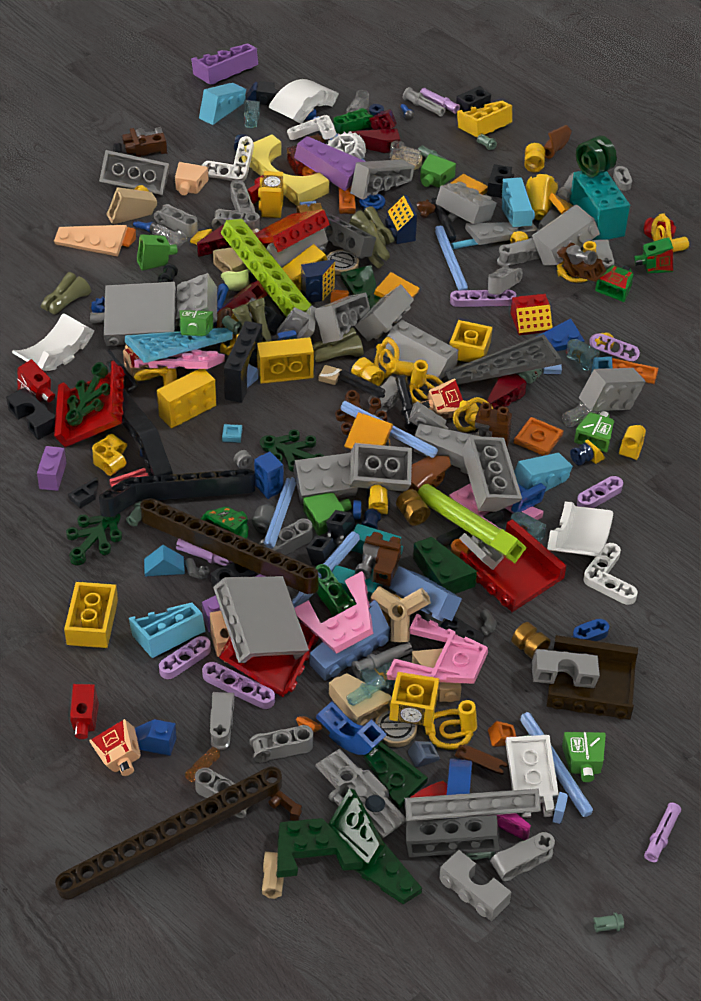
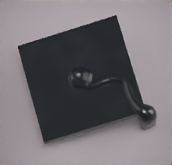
(134, 383)

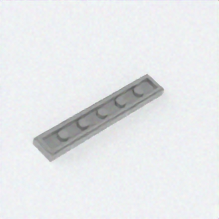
(472, 804)

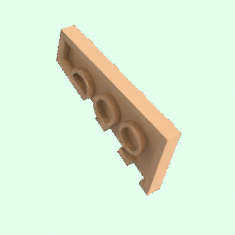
(96, 239)

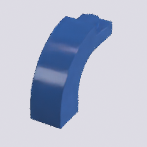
(348, 734)
(459, 777)

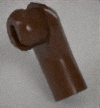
(224, 312)

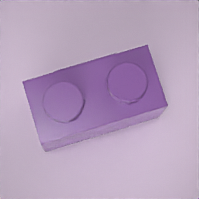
(51, 468)

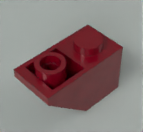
(383, 120)

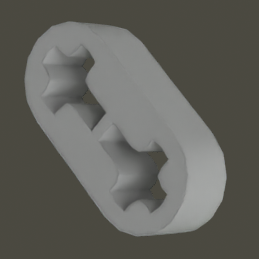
(622, 178)

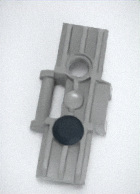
(369, 789)

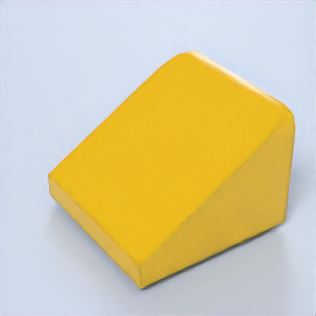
(200, 235)
(598, 455)

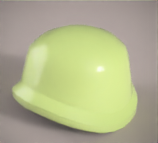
(236, 280)

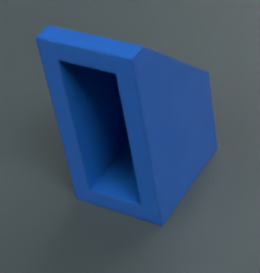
(156, 736)

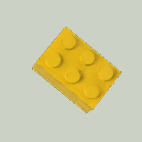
(285, 360)
(186, 397)
(91, 615)

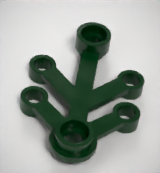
(76, 414)
(271, 443)
(77, 554)

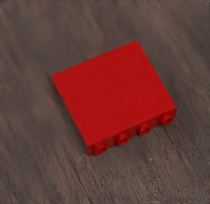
(293, 229)
(95, 421)
(520, 581)
(274, 671)

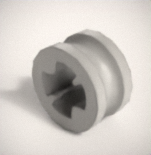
(243, 459)

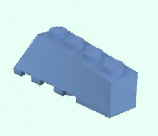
(443, 602)
(329, 664)

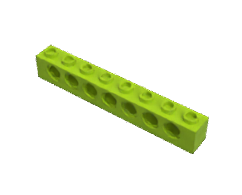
(264, 266)

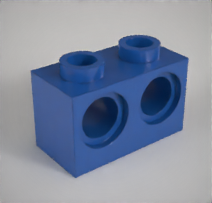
(268, 475)

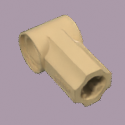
(272, 886)

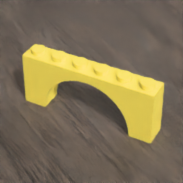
(296, 188)

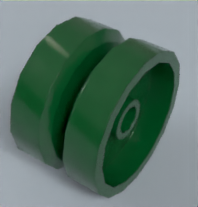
(596, 156)

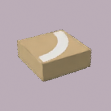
(329, 375)

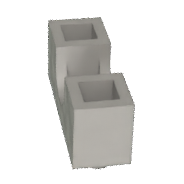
(581, 667)
(487, 899)

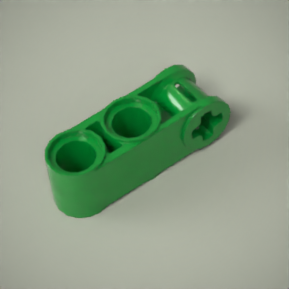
(352, 121)
(340, 598)

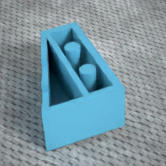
(221, 101)
(516, 203)
(546, 469)
(168, 629)

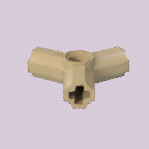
(400, 623)

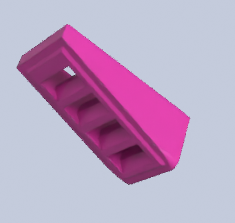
(514, 824)

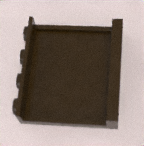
(614, 686)

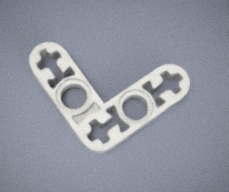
(321, 123)
(233, 169)
(602, 577)

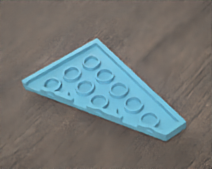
(162, 345)

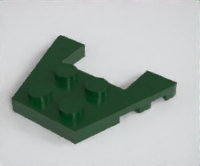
(311, 839)

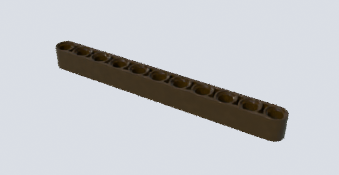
(229, 545)
(164, 841)

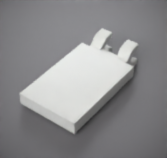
(533, 768)

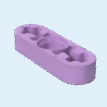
(628, 347)
(603, 486)
(180, 665)

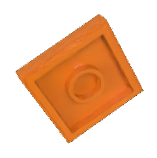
(538, 436)

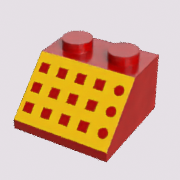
(531, 314)

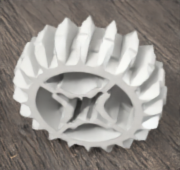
(350, 144)

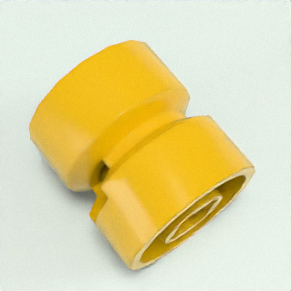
(534, 157)
(367, 370)

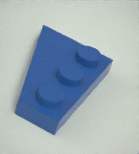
(561, 334)

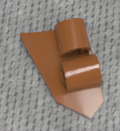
(557, 140)
(429, 471)

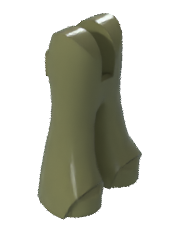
(371, 214)
(379, 249)
(66, 292)
(258, 314)
(348, 345)

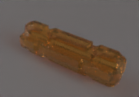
(203, 762)

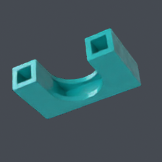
(343, 573)

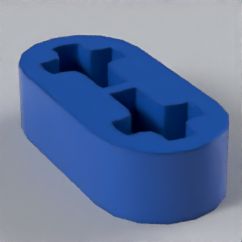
(589, 629)

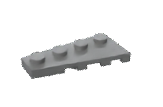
(496, 232)

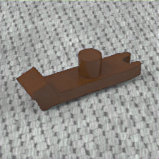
(480, 758)
(281, 799)

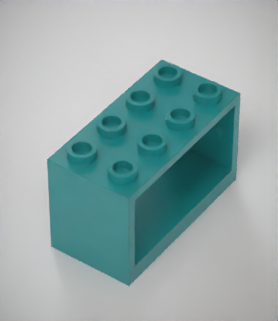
(603, 202)

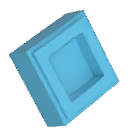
(232, 433)

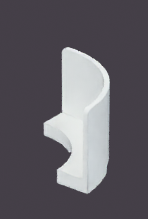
(300, 97)
(58, 345)
(582, 530)

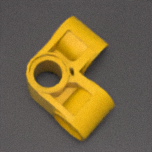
(632, 441)
(108, 454)
(378, 499)

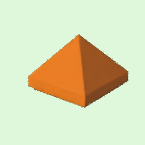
(301, 720)

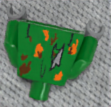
(229, 520)

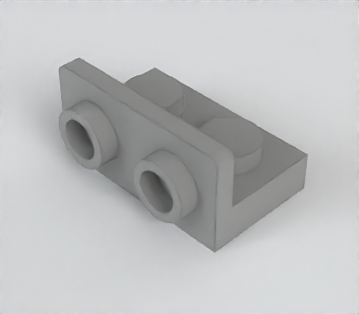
(424, 415)
(482, 550)

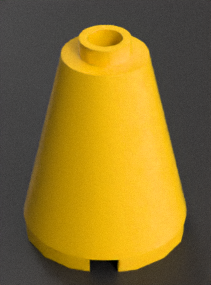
(538, 192)

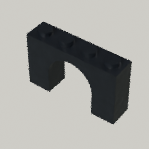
(242, 354)

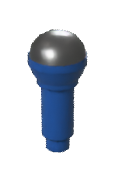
(408, 113)
(147, 226)

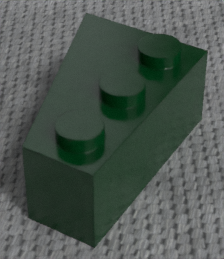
(443, 566)

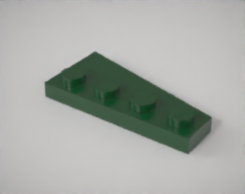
(361, 281)

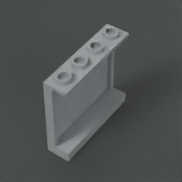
(138, 310)
(260, 617)

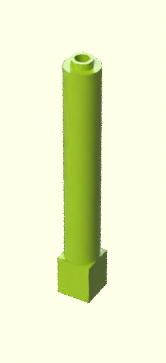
(474, 524)

